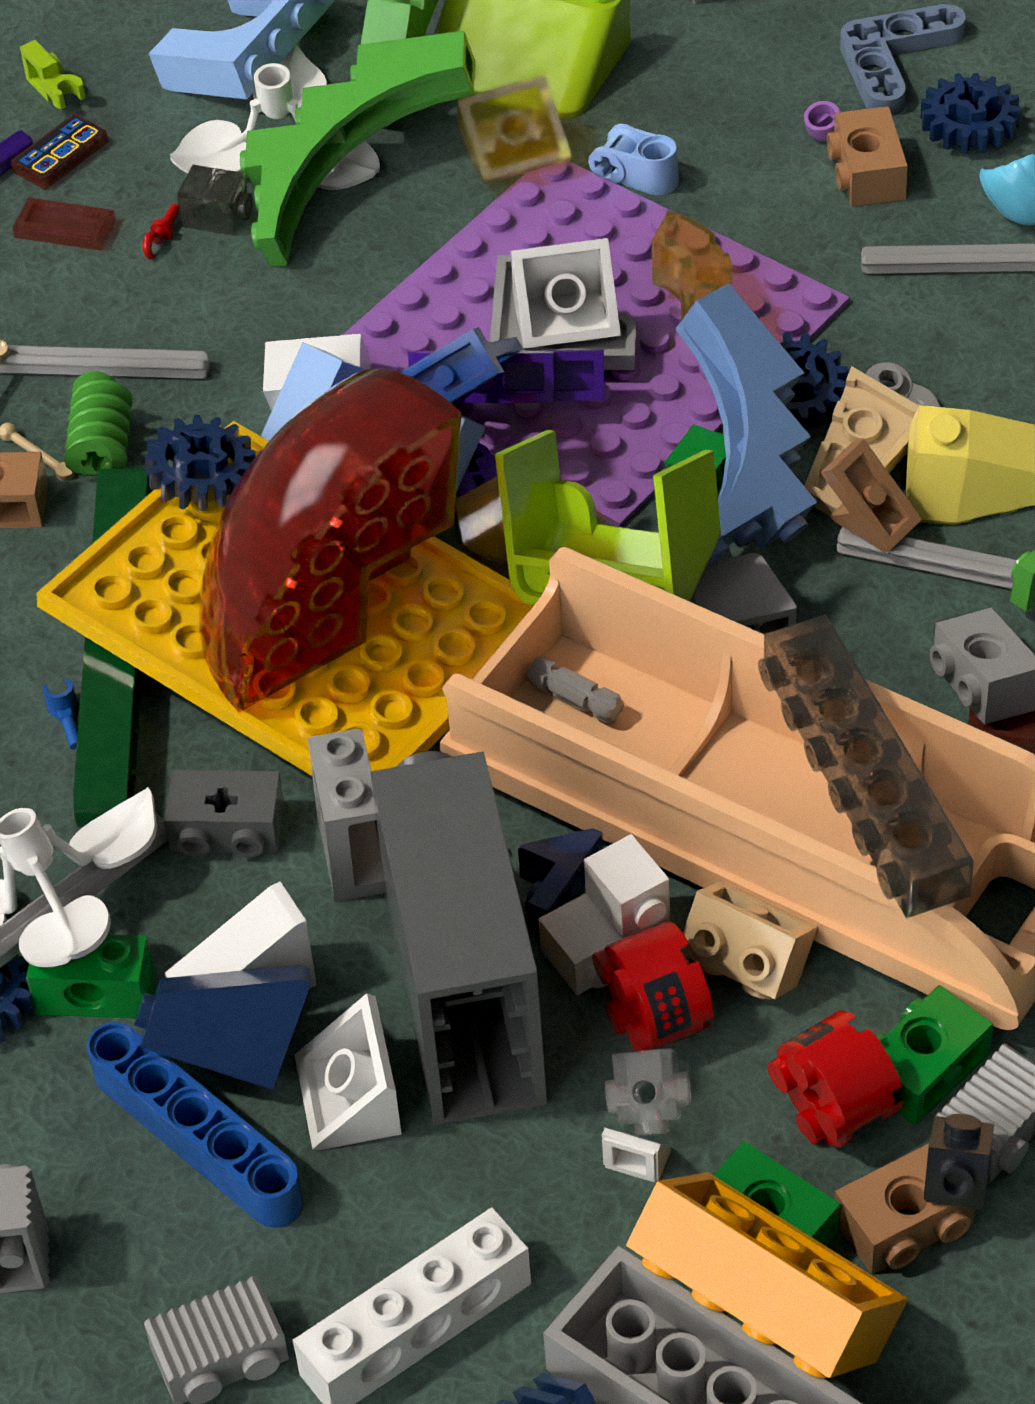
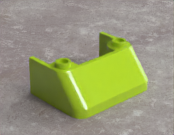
(553, 513)

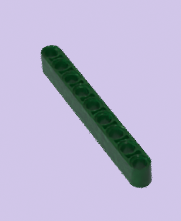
(109, 684)

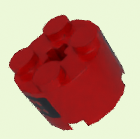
(654, 988)
(836, 1080)

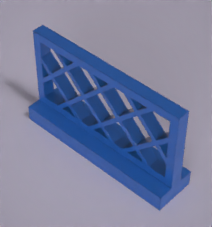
(463, 364)

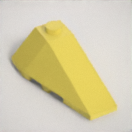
(968, 465)

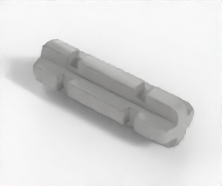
(575, 689)

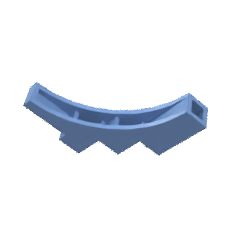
(762, 438)

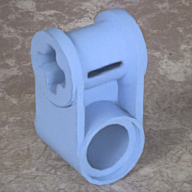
(641, 158)

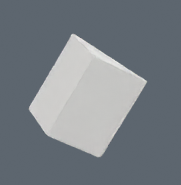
(564, 293)
(349, 1080)

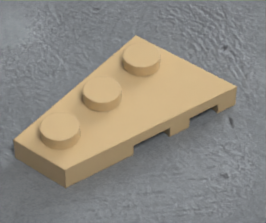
(864, 412)

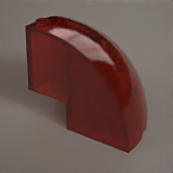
(316, 521)

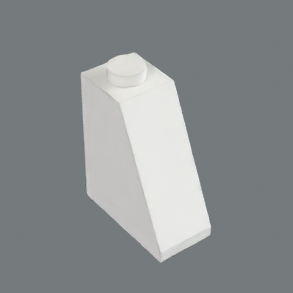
(259, 936)

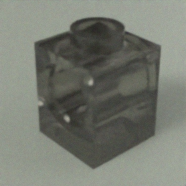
(214, 200)

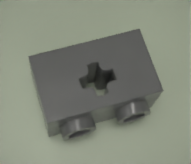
(224, 812)

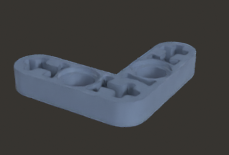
(879, 50)

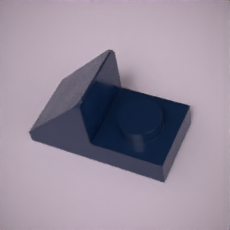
(556, 871)

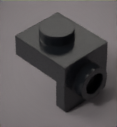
(958, 1161)

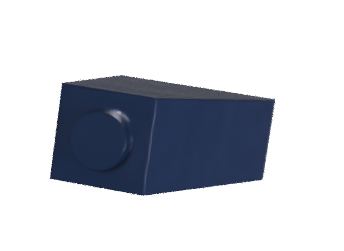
(227, 1020)

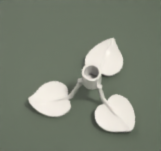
(275, 94)
(28, 848)

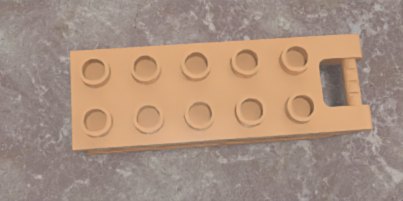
(725, 786)

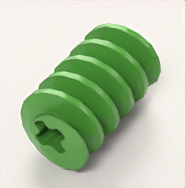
(98, 424)

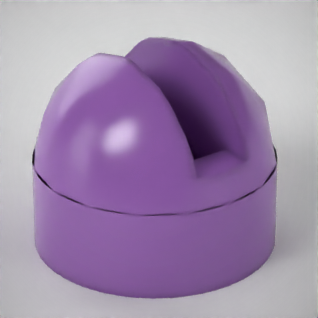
(819, 119)

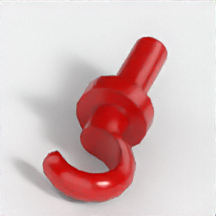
(160, 230)

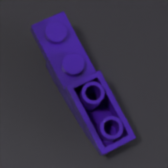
(540, 377)

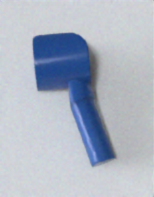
(63, 707)

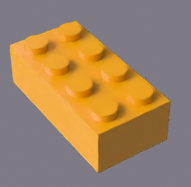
(766, 1274)

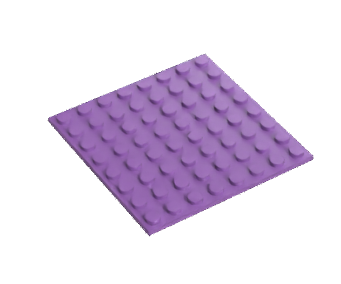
(646, 411)

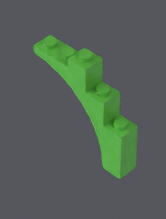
(335, 118)

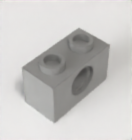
(985, 665)

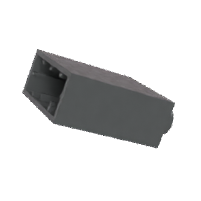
(460, 936)

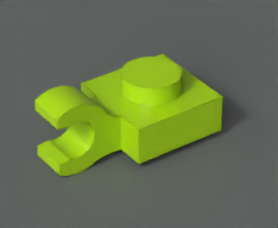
(47, 75)

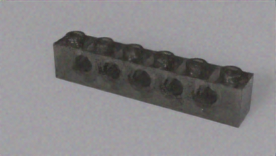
(866, 767)

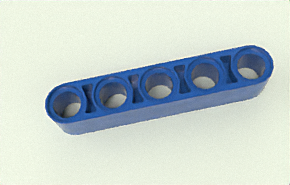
(202, 1145)

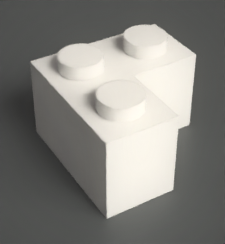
(621, 899)

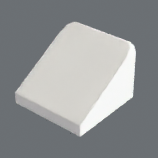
(634, 1155)

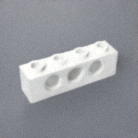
(413, 1311)

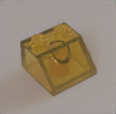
(512, 130)

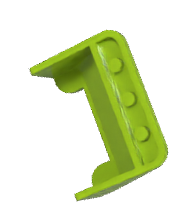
(524, 39)

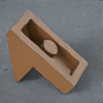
(869, 497)

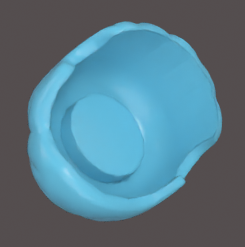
(1012, 189)

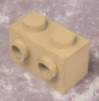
(747, 940)

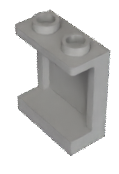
(346, 814)

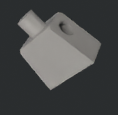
(746, 593)

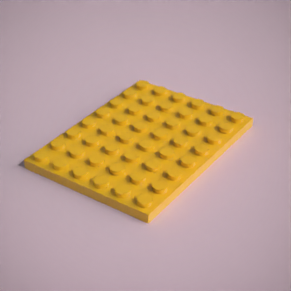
(424, 623)

